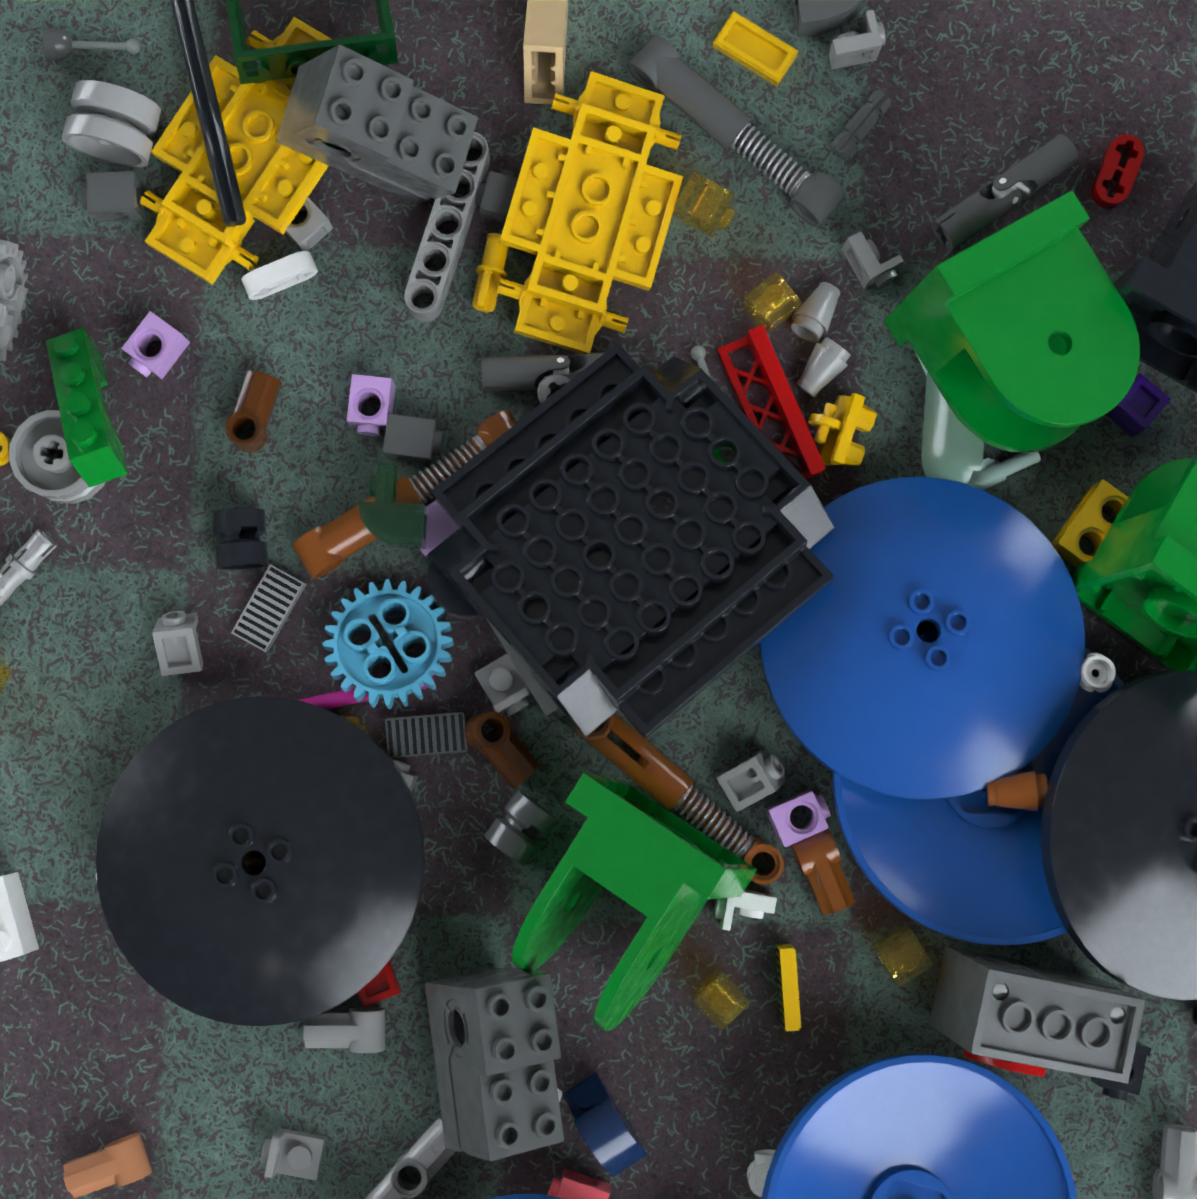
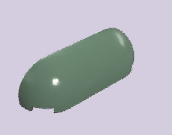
(947, 445)

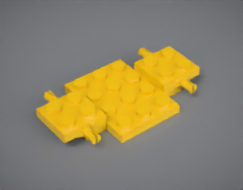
(268, 174)
(590, 212)

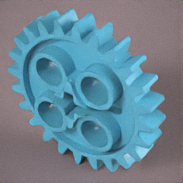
(418, 626)

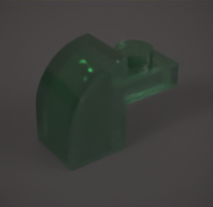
(393, 522)

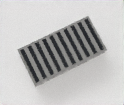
(268, 608)

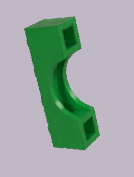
(86, 426)

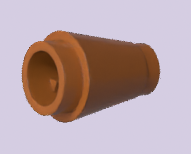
(1018, 791)

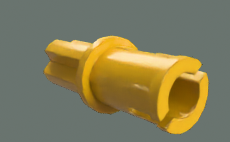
(490, 274)

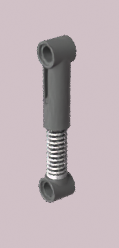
(662, 70)

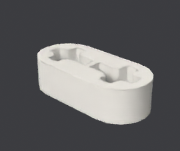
(279, 275)

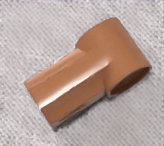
(118, 1164)

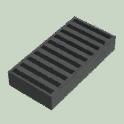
(426, 735)

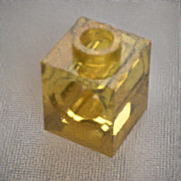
(704, 205)
(771, 303)
(902, 955)
(720, 998)

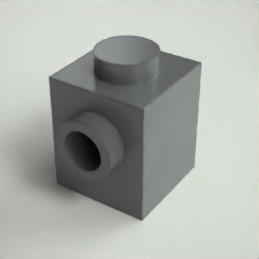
(496, 195)

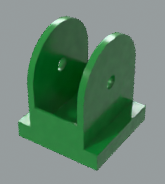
(1024, 331)
(1148, 567)
(646, 861)

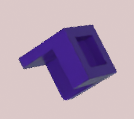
(1139, 406)

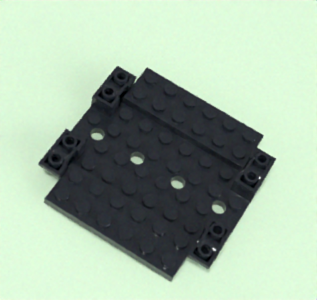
(680, 587)

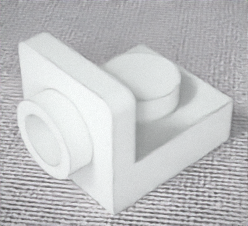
(751, 904)

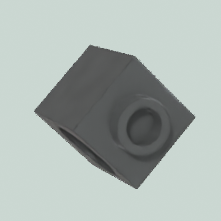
(113, 196)
(412, 439)

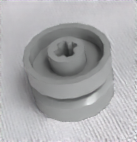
(111, 123)
(37, 461)

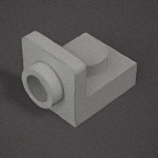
(858, 48)
(864, 260)
(177, 643)
(504, 685)
(752, 779)
(293, 1154)

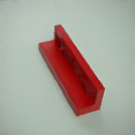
(780, 394)

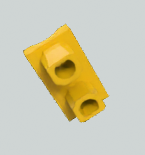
(837, 429)

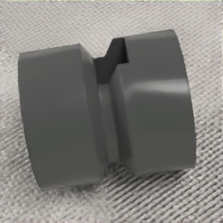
(520, 828)

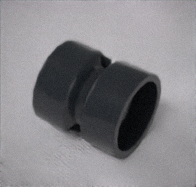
(247, 551)

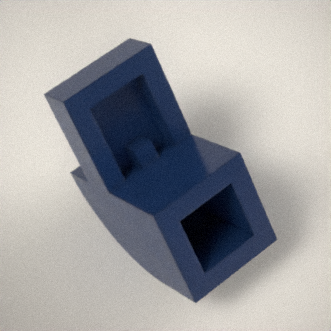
(603, 1125)

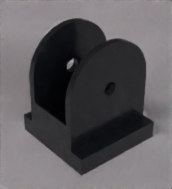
(1164, 297)

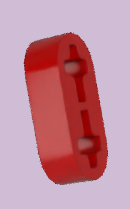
(1125, 174)

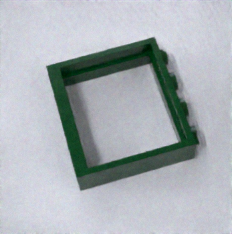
(284, 61)

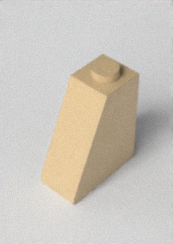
(544, 50)

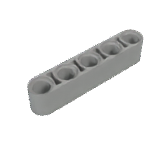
(442, 245)

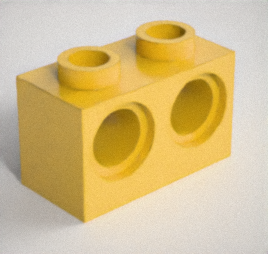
(1088, 522)

